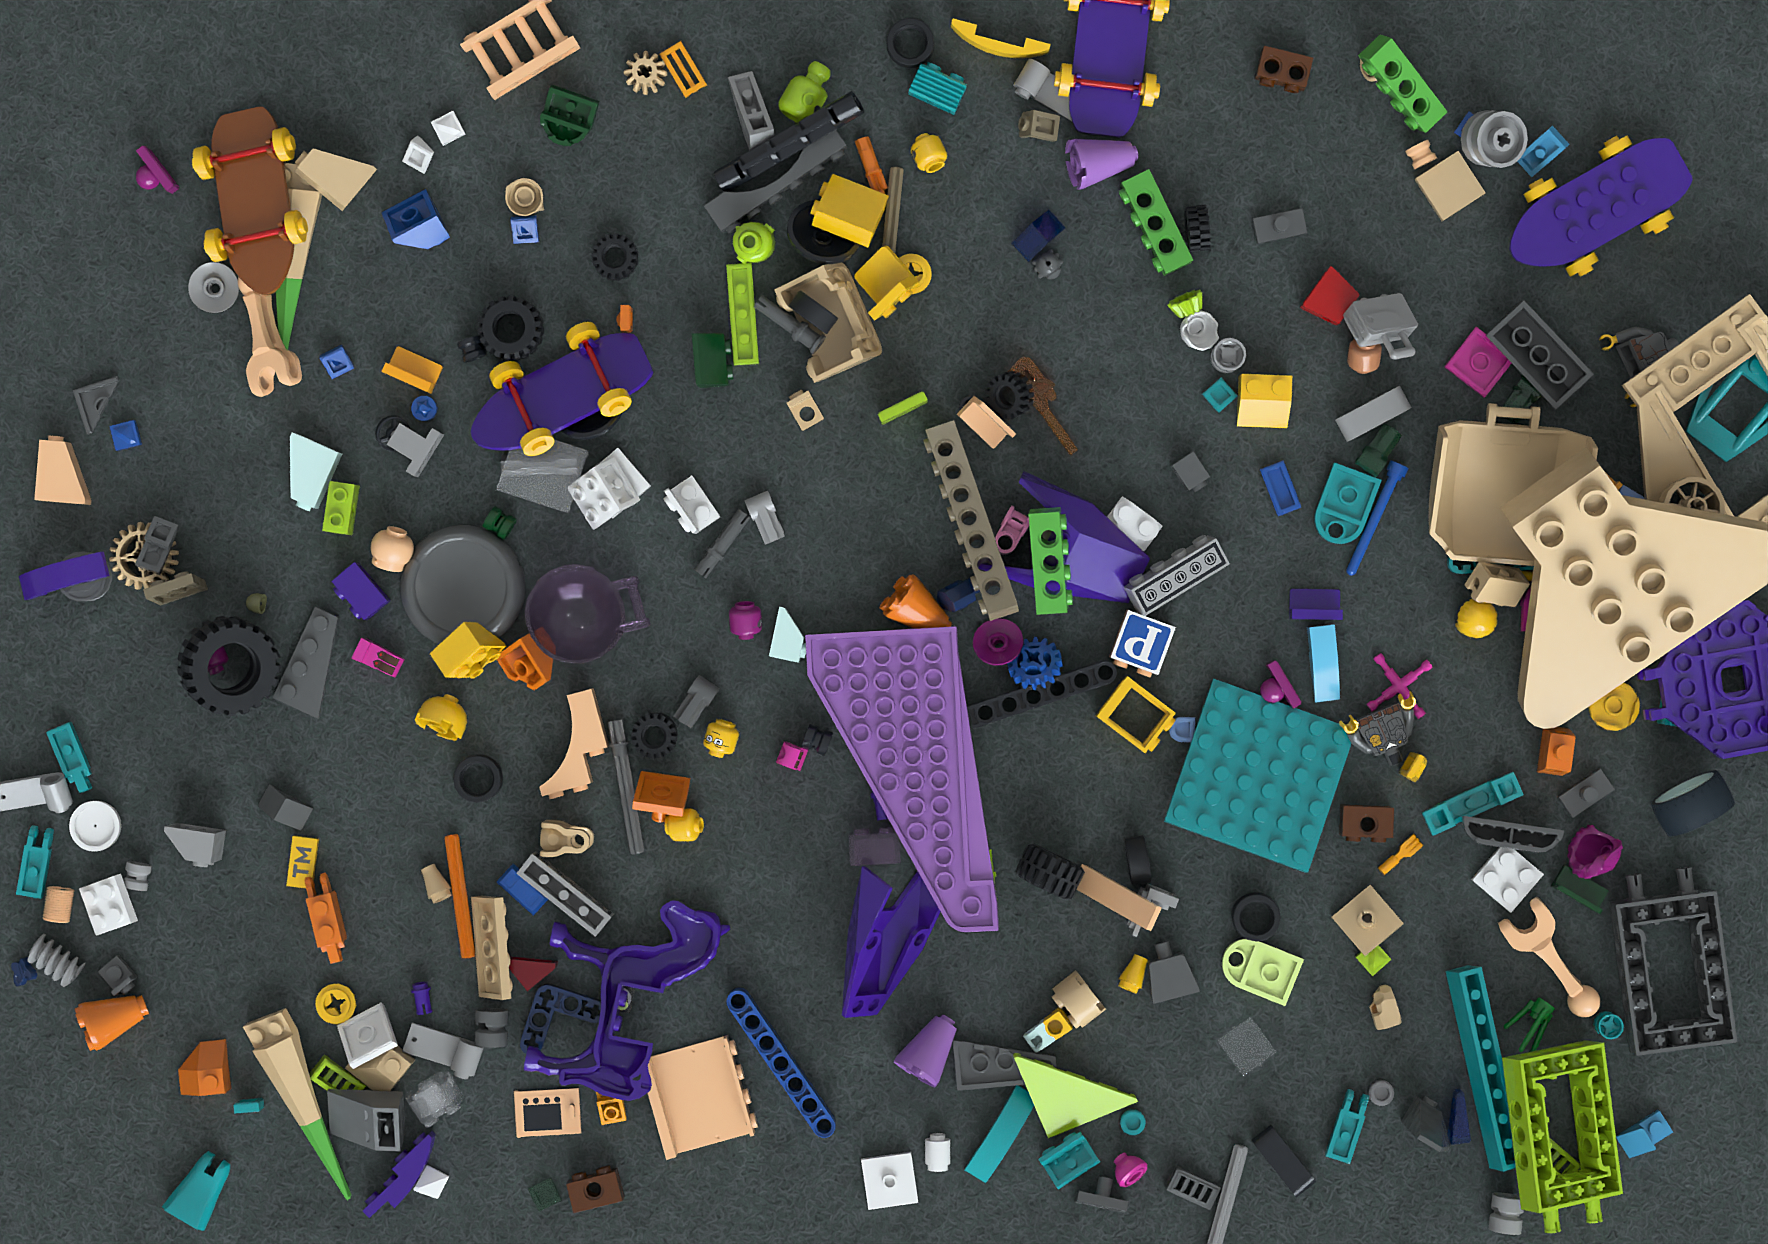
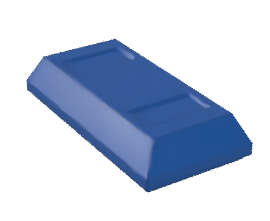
(1280, 488)
(521, 890)

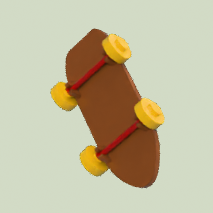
(252, 197)

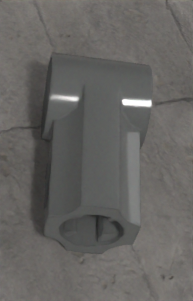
(698, 697)

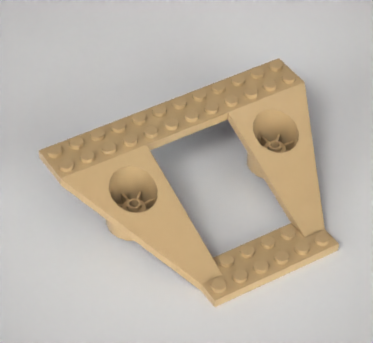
(1673, 381)

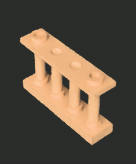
(520, 72)

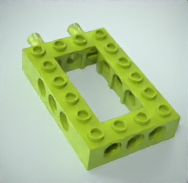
(1594, 1123)

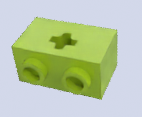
(341, 508)

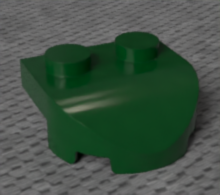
(567, 116)

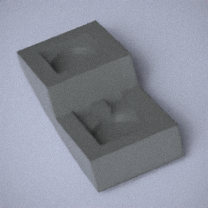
(157, 545)

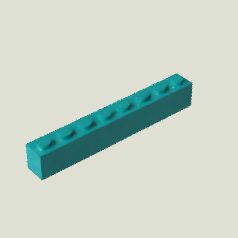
(1483, 1063)

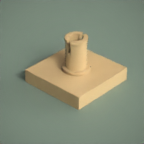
(1367, 920)

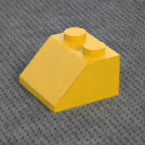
(1264, 400)

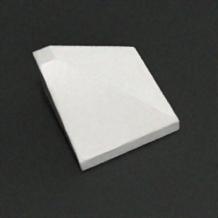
(418, 155)
(431, 1182)

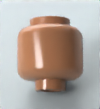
(1364, 358)

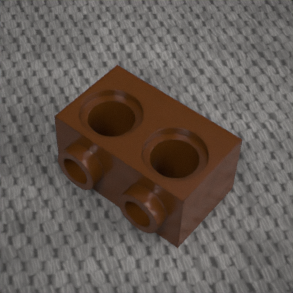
(1284, 62)

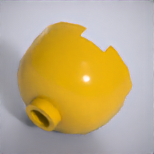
(443, 716)

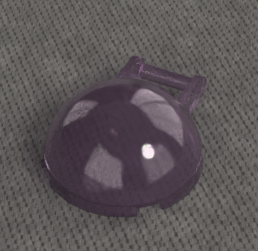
(580, 614)

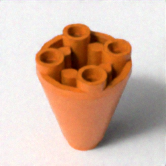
(914, 605)
(109, 1018)

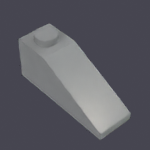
(751, 109)

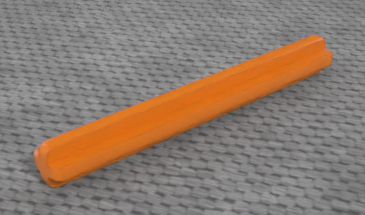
(460, 896)

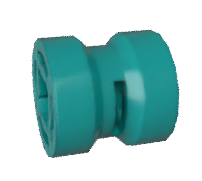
(1612, 1028)

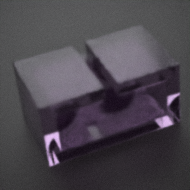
(874, 848)

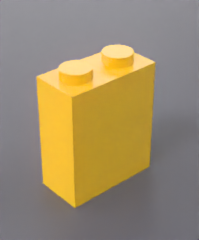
(849, 210)

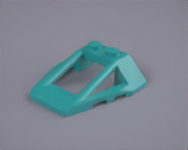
(1714, 435)

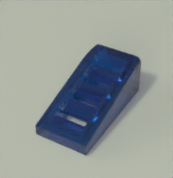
(1458, 1123)

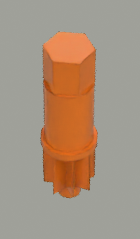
(873, 172)

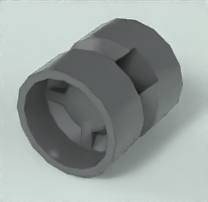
(491, 1027)

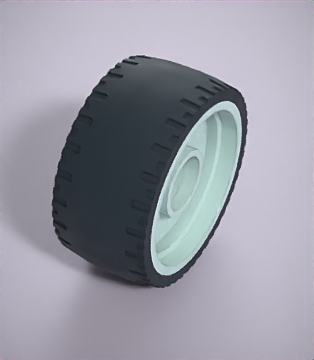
(1693, 803)

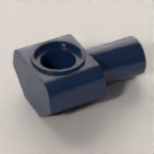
(957, 595)

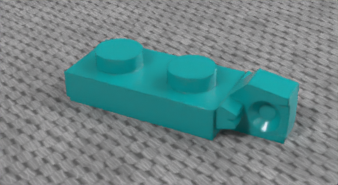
(70, 755)

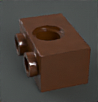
(1381, 817)
(584, 1199)

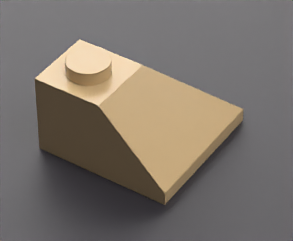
(384, 1070)

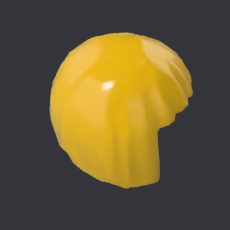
(1476, 619)

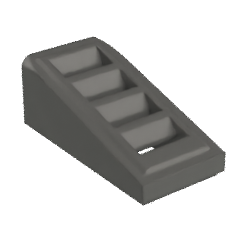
(1174, 1179)

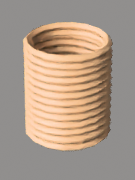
(58, 904)

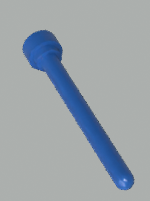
(1395, 473)

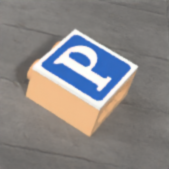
(1141, 643)

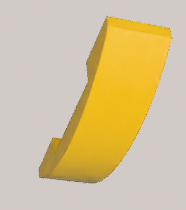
(1031, 48)

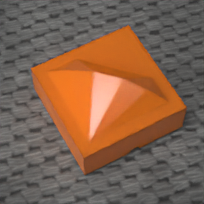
(625, 318)

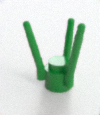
(1541, 1013)

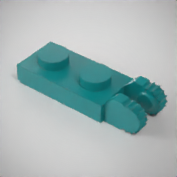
(35, 864)
(1347, 1129)

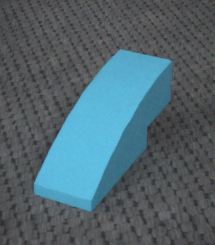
(1324, 662)

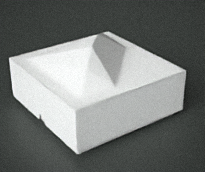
(448, 128)

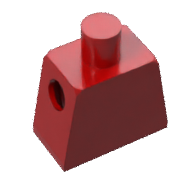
(1330, 297)

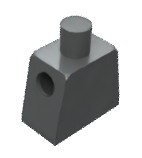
(1169, 975)

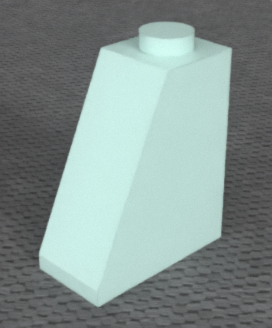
(310, 470)

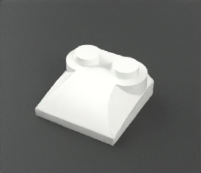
(1134, 522)

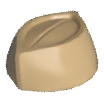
(524, 197)

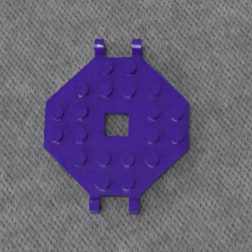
(1693, 688)

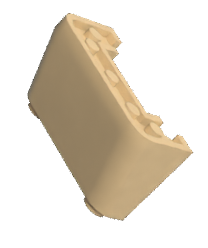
(851, 337)

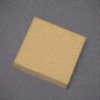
(1450, 186)

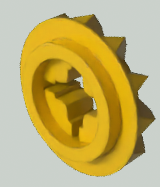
(919, 265)
(333, 1015)

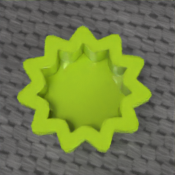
(1186, 303)

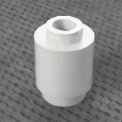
(937, 1152)

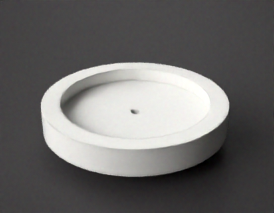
(83, 825)

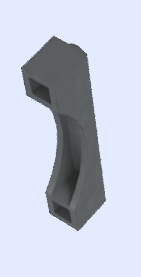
(733, 207)

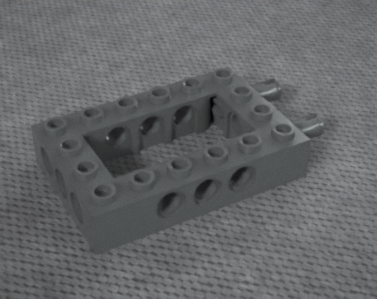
(1702, 910)

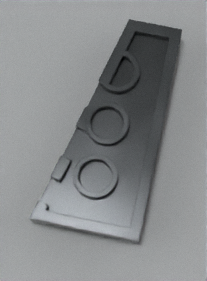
(308, 668)
(990, 1065)

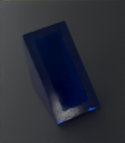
(1038, 235)

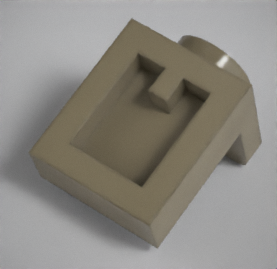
(1039, 125)

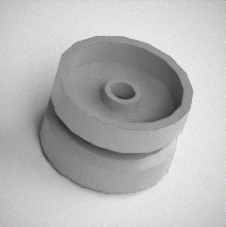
(1494, 138)

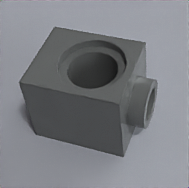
(1191, 472)

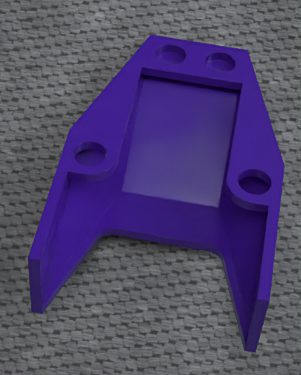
(1099, 552)
(883, 941)

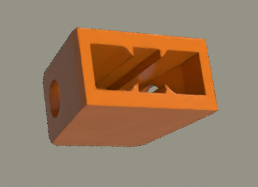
(1556, 751)

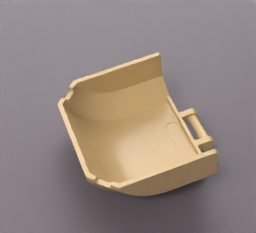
(1484, 468)

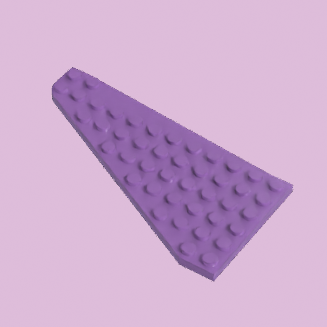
(910, 733)

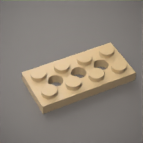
(491, 947)

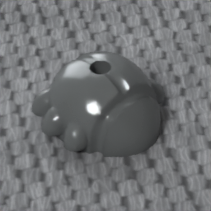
(1051, 271)

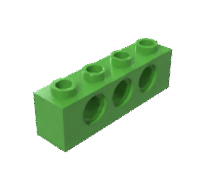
(1428, 107)
(1145, 185)
(1046, 600)

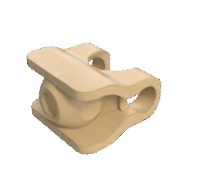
(559, 838)

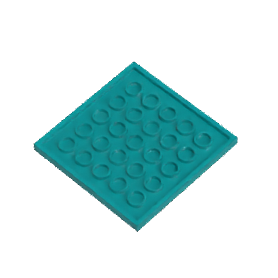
(1259, 776)

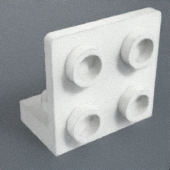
(604, 493)
(692, 505)

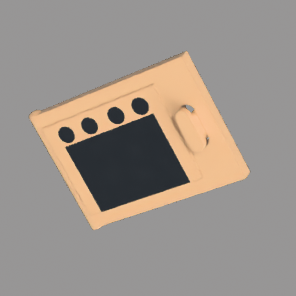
(547, 1112)

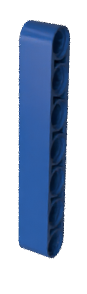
(782, 1074)

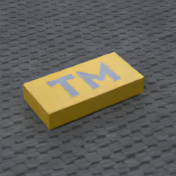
(302, 860)

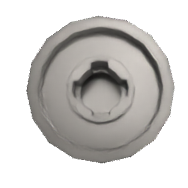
(1228, 355)
(1506, 1214)

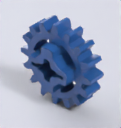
(1035, 663)

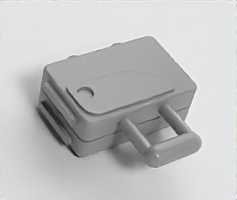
(1382, 321)

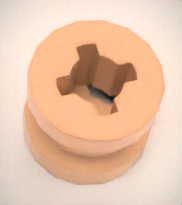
(1421, 154)

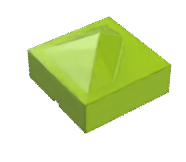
(1374, 960)

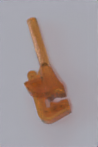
(1042, 393)

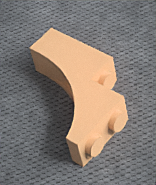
(586, 737)

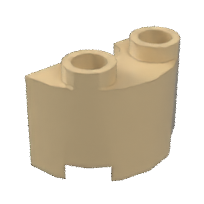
(1078, 1000)

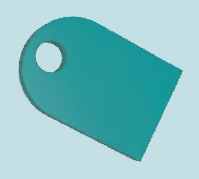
(1345, 501)

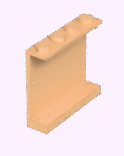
(699, 1096)

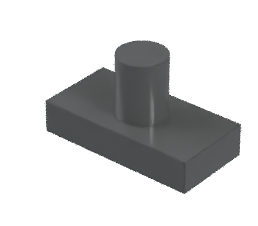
(1279, 226)
(1585, 793)
(1102, 1197)

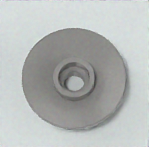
(202, 281)

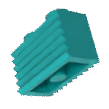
(937, 88)

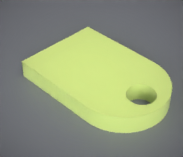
(1263, 969)

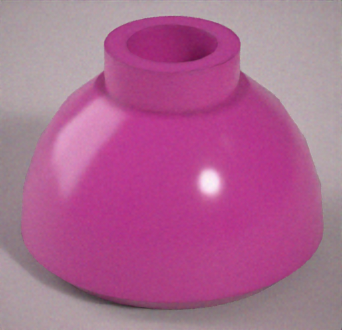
(1129, 1169)

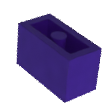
(360, 591)

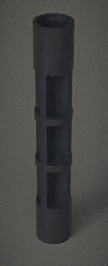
(789, 142)

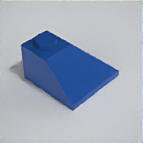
(416, 222)

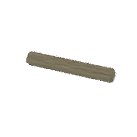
(893, 207)

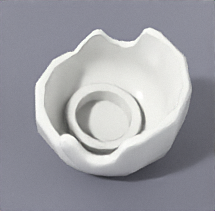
(1193, 324)

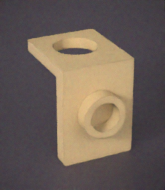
(800, 400)

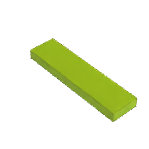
(742, 314)

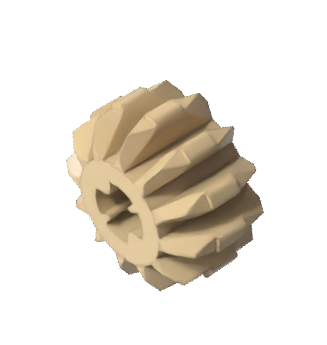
(641, 81)

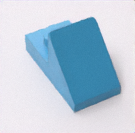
(1542, 151)
(1644, 1134)

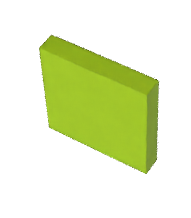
(902, 407)

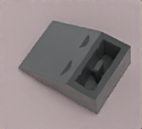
(368, 1117)

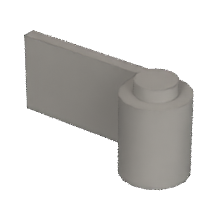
(1038, 83)

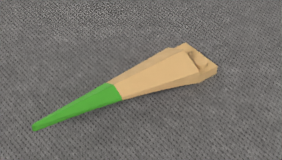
(307, 201)
(282, 1058)

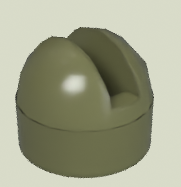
(253, 603)

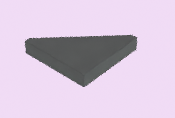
(93, 401)

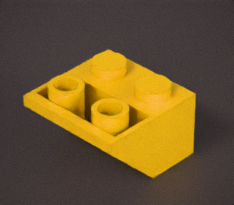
(467, 651)

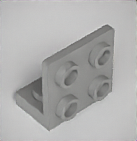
(1159, 897)

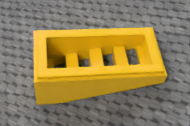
(1413, 766)

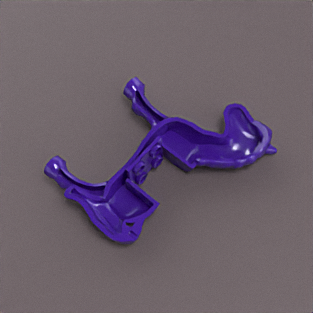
(613, 1060)

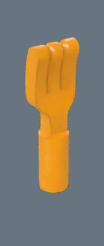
(1406, 849)

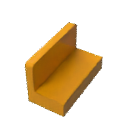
(413, 369)

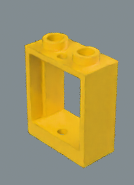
(1116, 697)

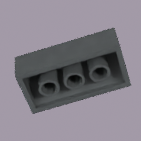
(1539, 354)

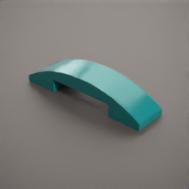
(1472, 802)
(1001, 1134)

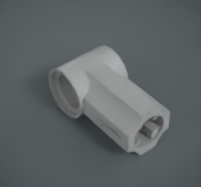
(763, 512)

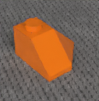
(526, 663)
(206, 1070)

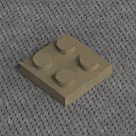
(178, 588)

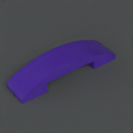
(63, 575)

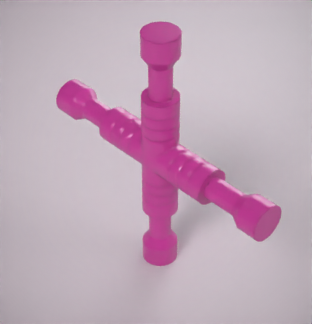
(1398, 685)

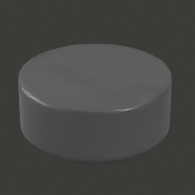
(1381, 1092)

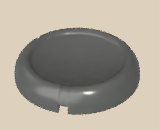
(461, 578)

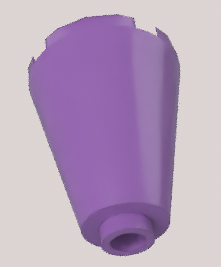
(1097, 160)
(928, 1051)

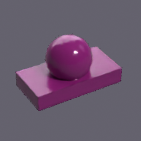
(153, 172)
(1276, 688)

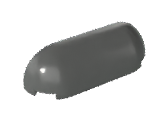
(1511, 834)

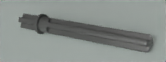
(625, 786)

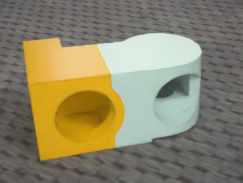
(1048, 1030)

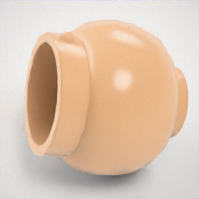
(391, 549)

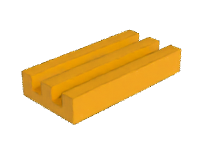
(694, 88)

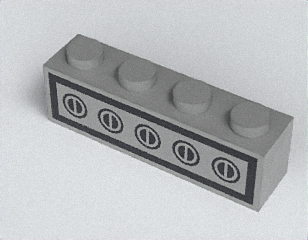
(1176, 575)
(565, 893)

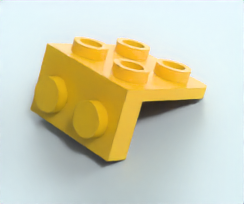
(885, 281)

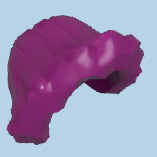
(1593, 852)

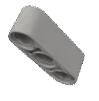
(1373, 413)

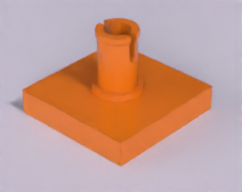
(661, 795)

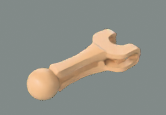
(268, 349)
(1581, 999)

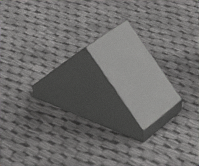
(284, 808)

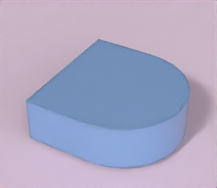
(1183, 729)

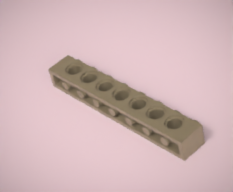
(1004, 601)

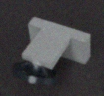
(409, 443)

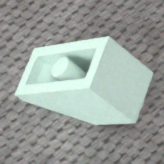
(787, 639)

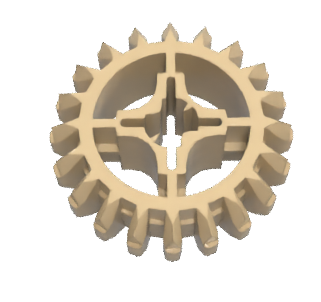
(122, 558)

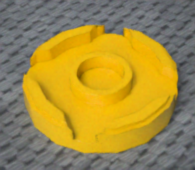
(1606, 709)

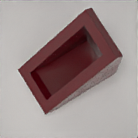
(531, 970)

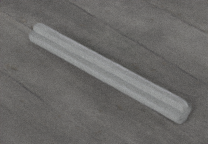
(1228, 1194)

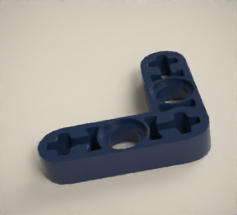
(556, 1004)

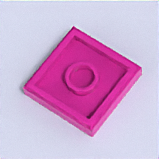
(1478, 363)

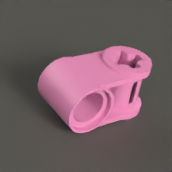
(1012, 528)

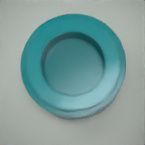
(1132, 1122)

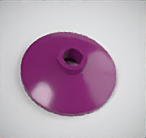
(996, 632)

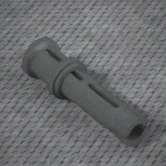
(799, 331)

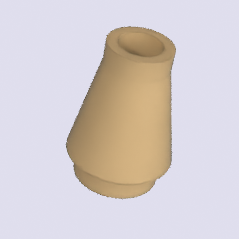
(435, 884)

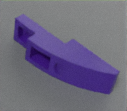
(408, 1168)

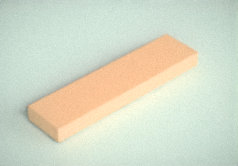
(1118, 898)

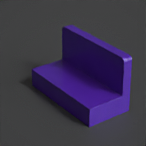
(1315, 604)

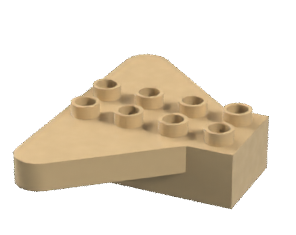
(1618, 583)

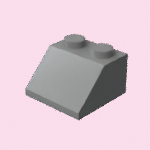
(197, 843)

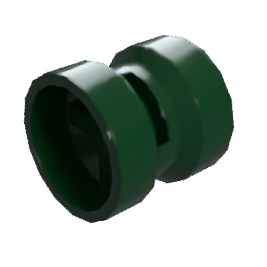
(499, 522)

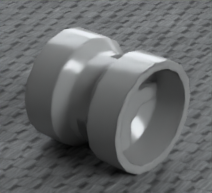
(137, 875)

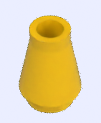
(1133, 975)

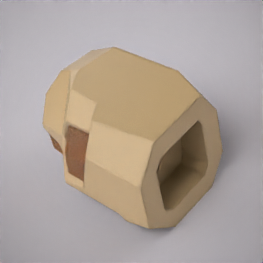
(1384, 1008)

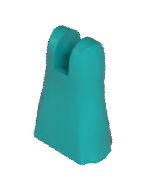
(198, 1193)

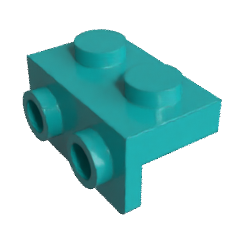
(1068, 1159)

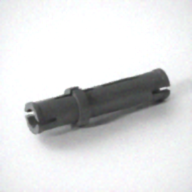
(724, 540)

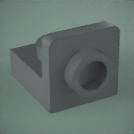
(118, 976)

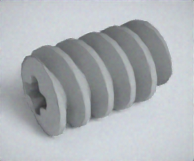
(54, 961)

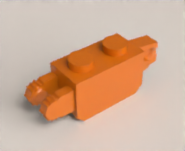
(326, 918)

